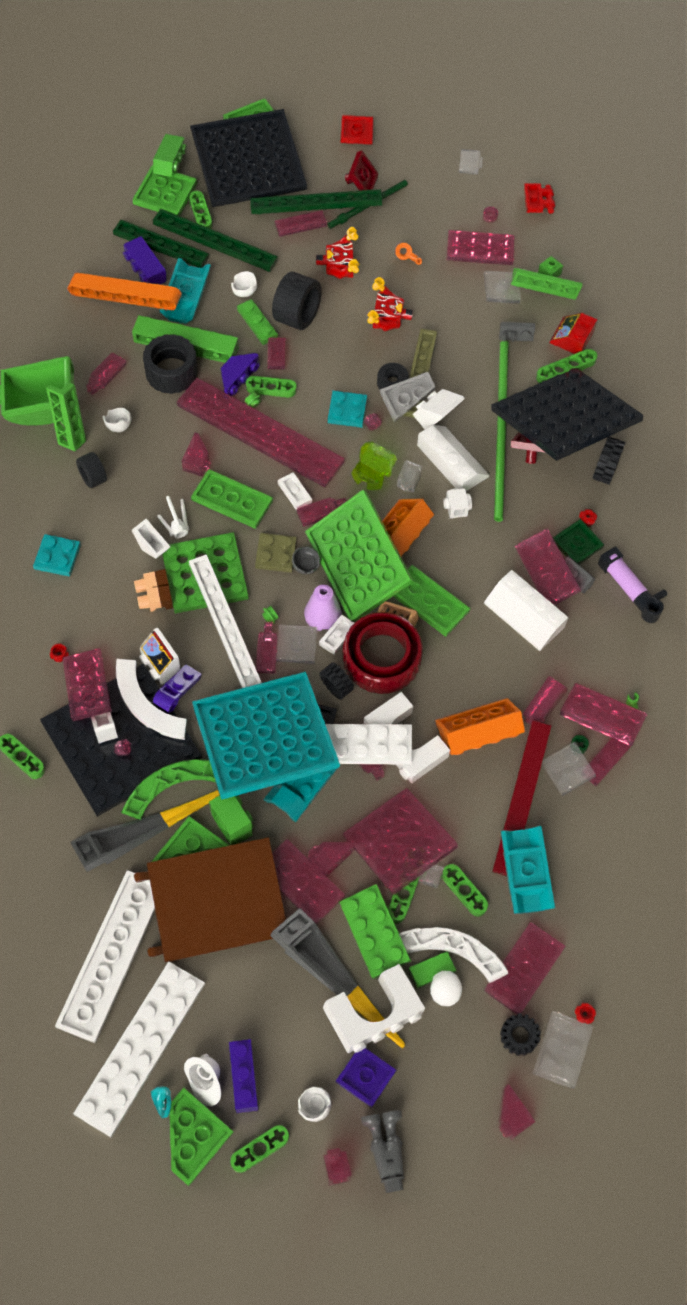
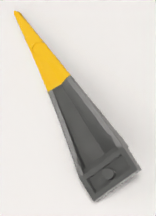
(113, 842)
(311, 950)

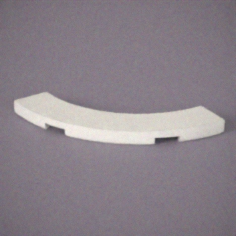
(141, 707)
(457, 943)

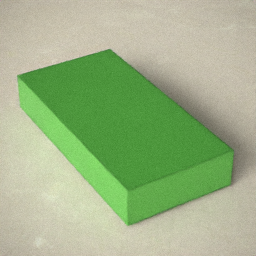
(423, 972)

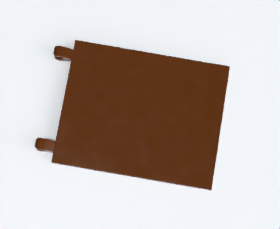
(214, 899)

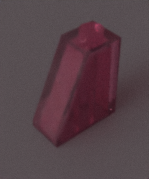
(545, 701)

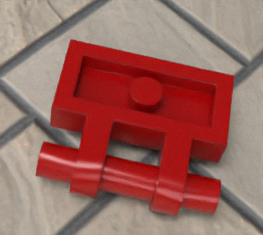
(534, 200)

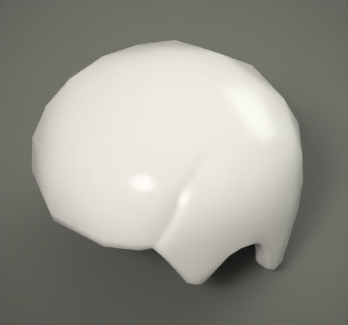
(244, 284)
(117, 419)
(446, 988)
(314, 1104)

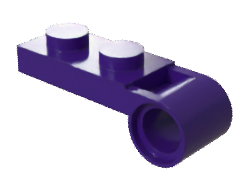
(170, 693)

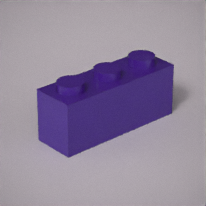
(144, 262)
(243, 1076)

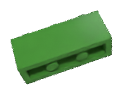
(169, 155)

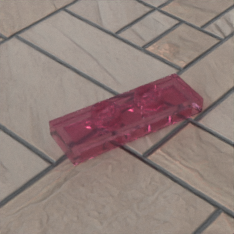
(300, 223)

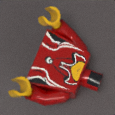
(339, 257)
(388, 309)

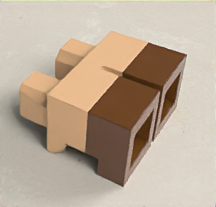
(157, 591)

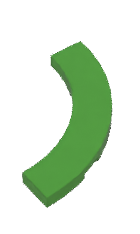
(162, 779)

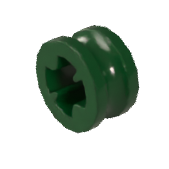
(578, 739)

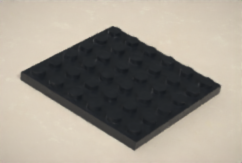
(248, 157)
(566, 413)
(100, 772)

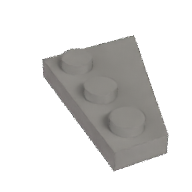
(406, 394)

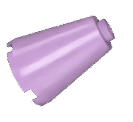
(322, 608)

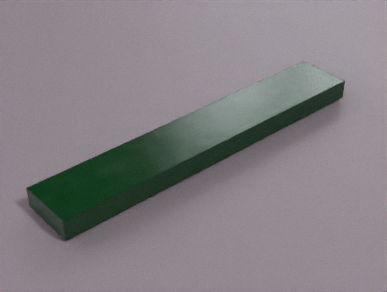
(162, 244)

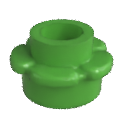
(253, 400)
(270, 614)

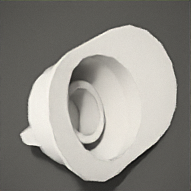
(203, 1079)

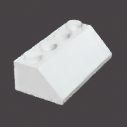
(451, 457)
(526, 610)

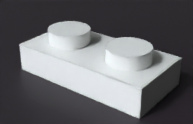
(294, 491)
(335, 636)

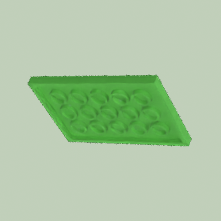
(359, 556)

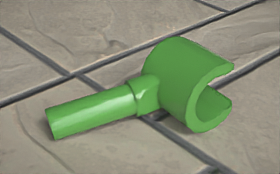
(633, 703)

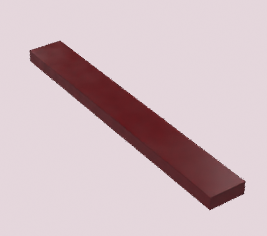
(524, 786)

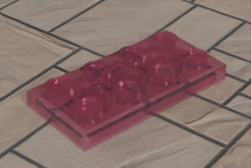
(480, 247)
(547, 567)
(86, 684)
(603, 714)
(304, 882)
(526, 968)

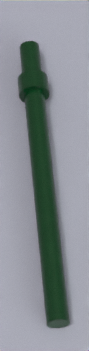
(343, 217)

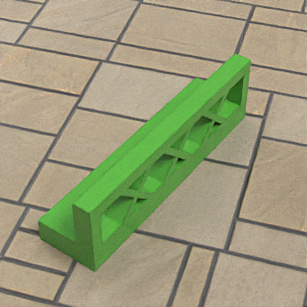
(545, 283)
(70, 416)

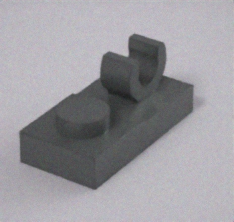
(516, 331)
(581, 576)

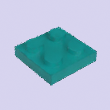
(347, 409)
(57, 555)

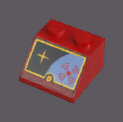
(574, 332)

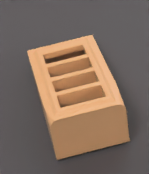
(409, 614)

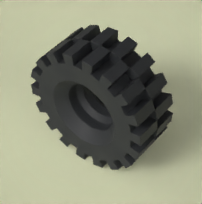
(608, 460)

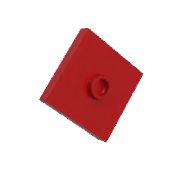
(357, 129)

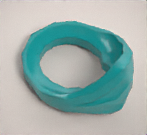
(158, 1096)

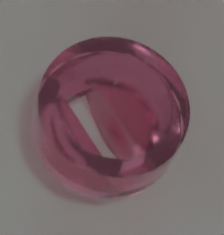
(122, 747)

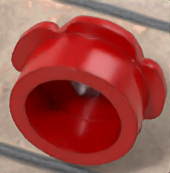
(588, 521)
(56, 649)
(585, 1007)

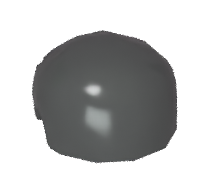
(305, 560)

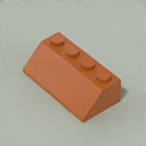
(406, 522)
(480, 726)

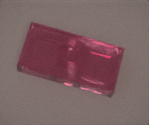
(276, 354)

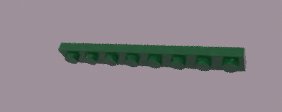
(316, 201)
(215, 240)

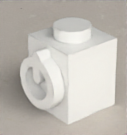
(457, 503)

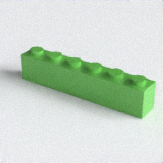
(206, 343)

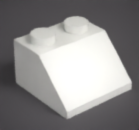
(436, 407)

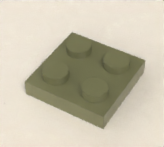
(275, 552)

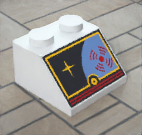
(159, 657)

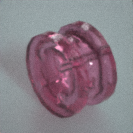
(493, 211)
(373, 421)

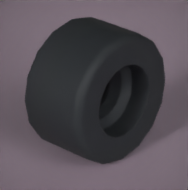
(91, 469)

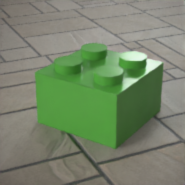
(232, 819)

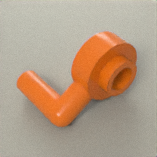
(408, 254)

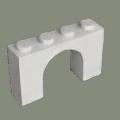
(423, 758)
(357, 1032)

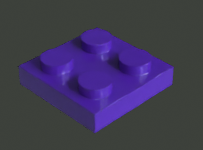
(366, 1076)

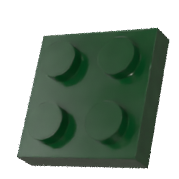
(578, 542)

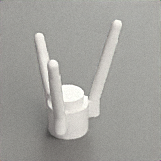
(178, 527)

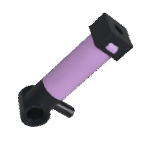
(612, 562)

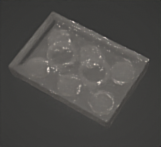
(563, 1050)

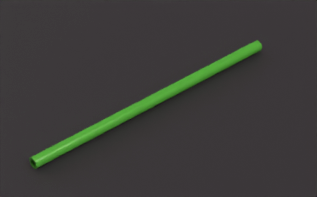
(501, 435)

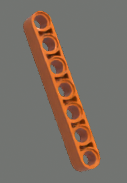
(124, 291)

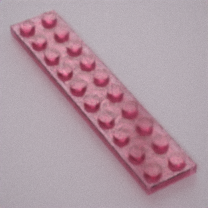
(261, 432)

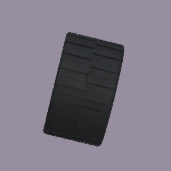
(296, 300)
(170, 347)

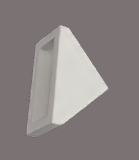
(149, 539)
(104, 727)

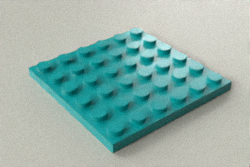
(264, 735)

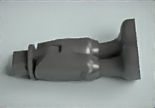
(389, 1153)

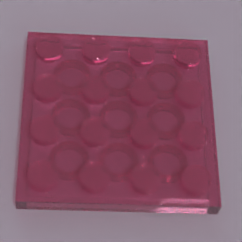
(400, 841)

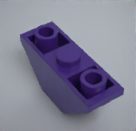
(237, 370)

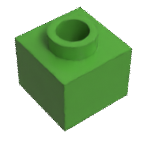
(550, 267)

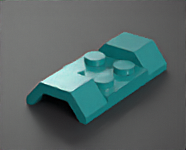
(191, 283)
(298, 794)
(527, 870)

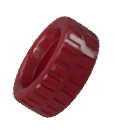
(375, 678)

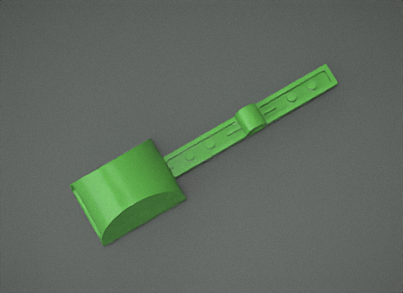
(24, 390)

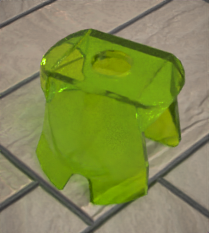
(373, 465)

